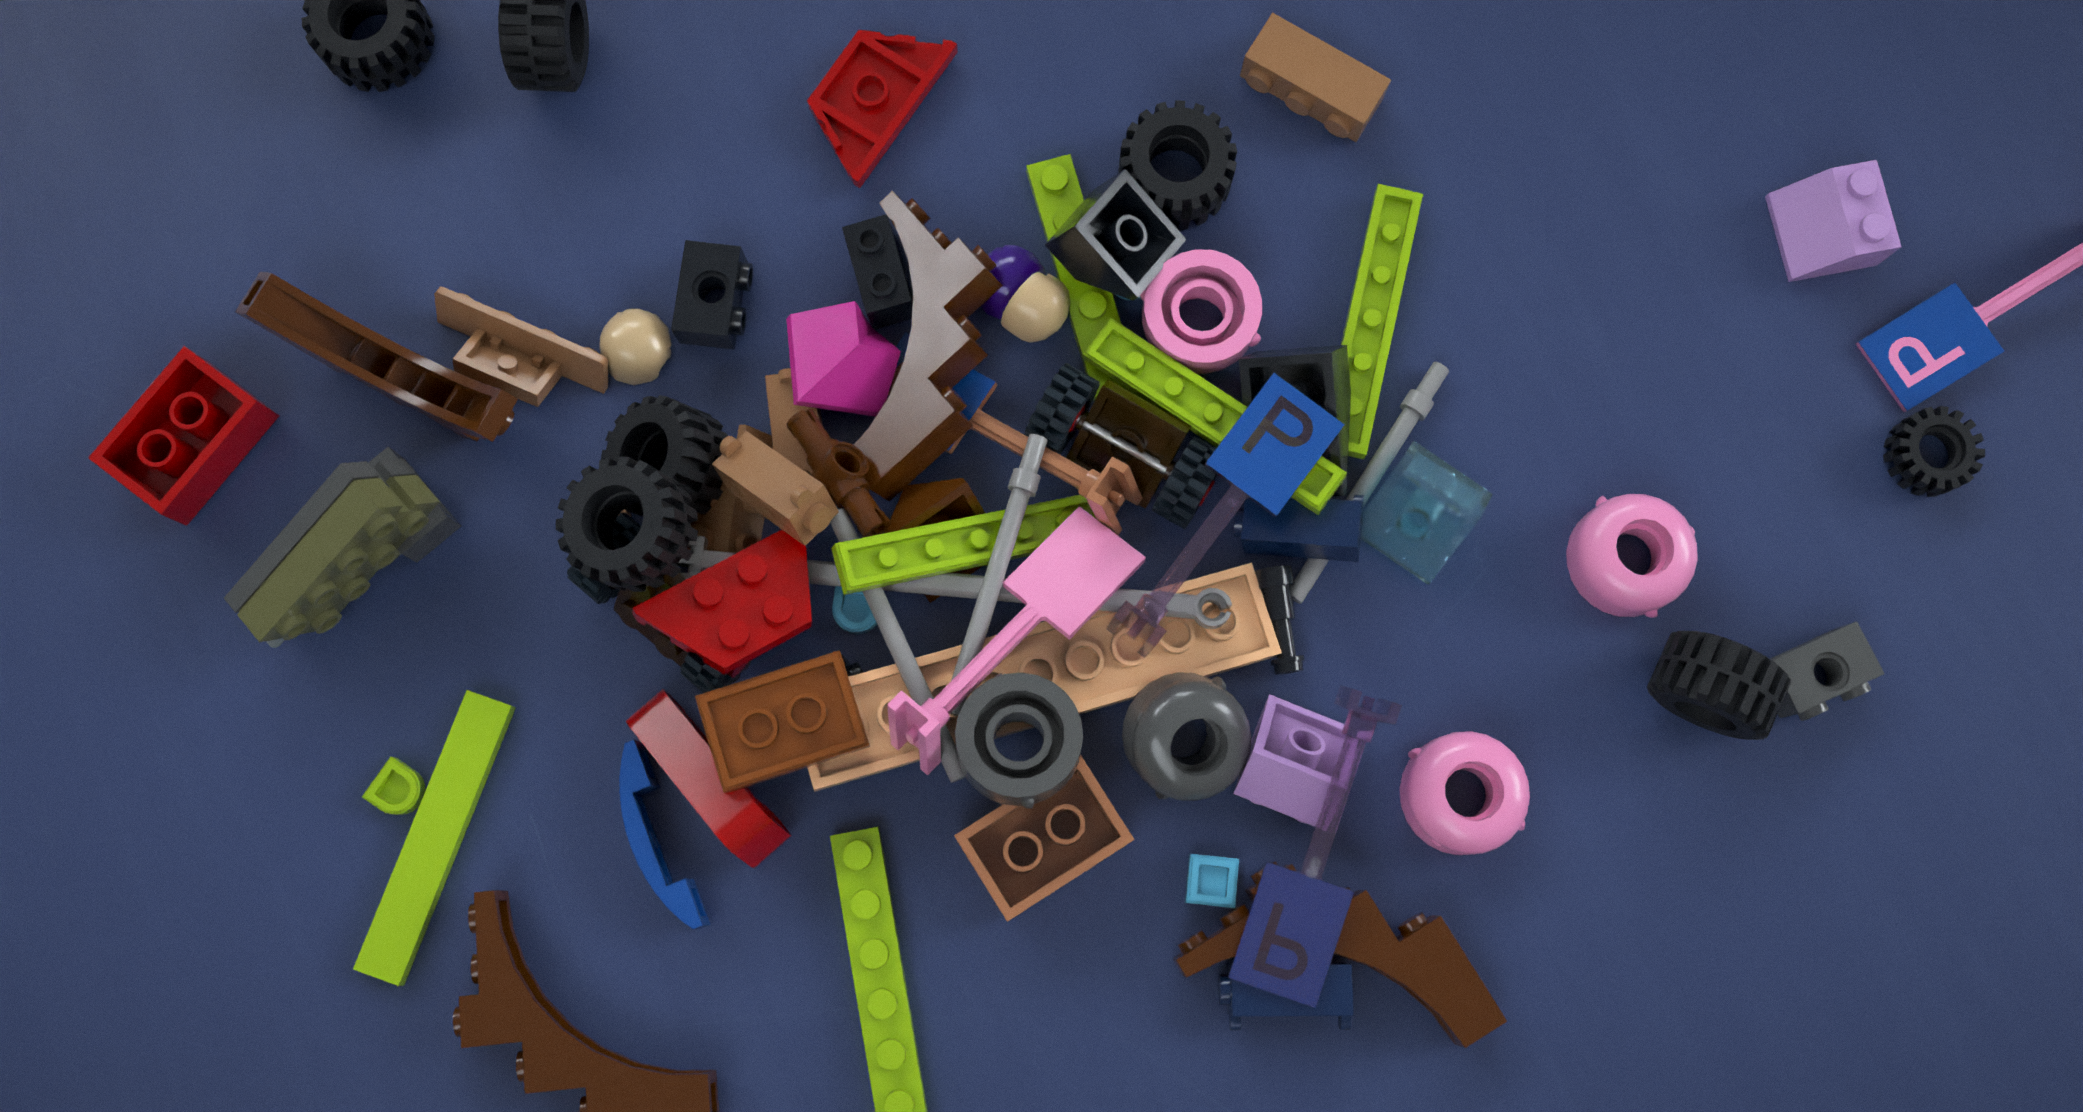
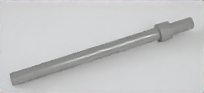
(1414, 408)
(1023, 485)
(900, 650)

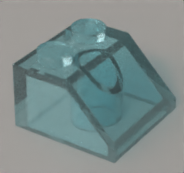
(1423, 512)

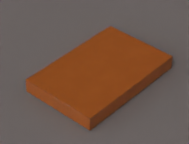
(782, 721)

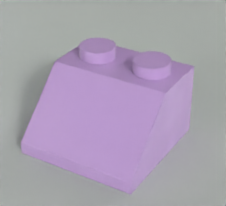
(1833, 222)
(1291, 760)

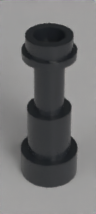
(1275, 588)

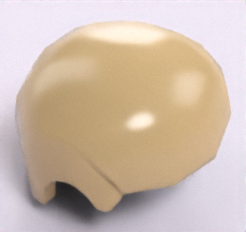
(1037, 308)
(635, 346)

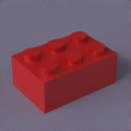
(183, 437)

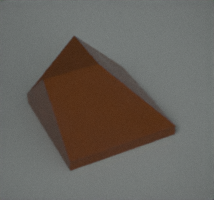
(932, 504)

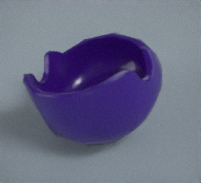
(1012, 270)

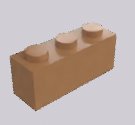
(1314, 78)

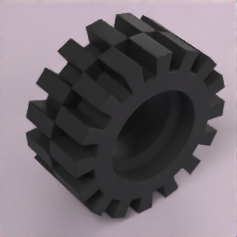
(1954, 436)

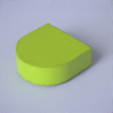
(396, 788)

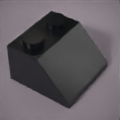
(1116, 238)

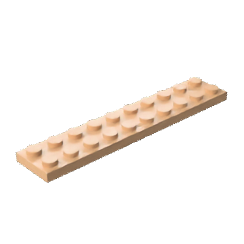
(1090, 667)

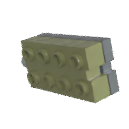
(331, 550)

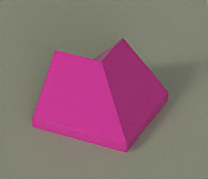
(839, 360)

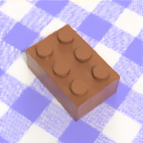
(1038, 850)

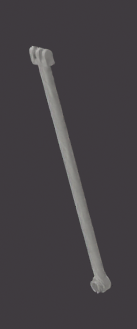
(969, 586)

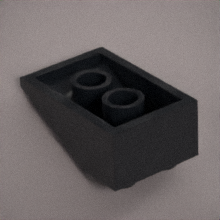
(1319, 375)

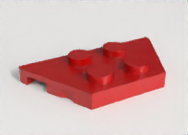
(874, 94)
(737, 604)

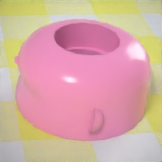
(1207, 277)
(1604, 578)
(1429, 811)

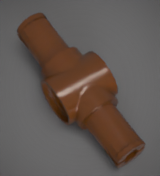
(841, 471)

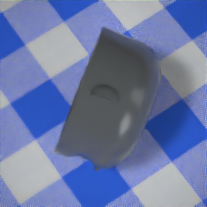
(1026, 700)
(1158, 715)

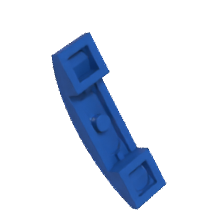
(636, 780)

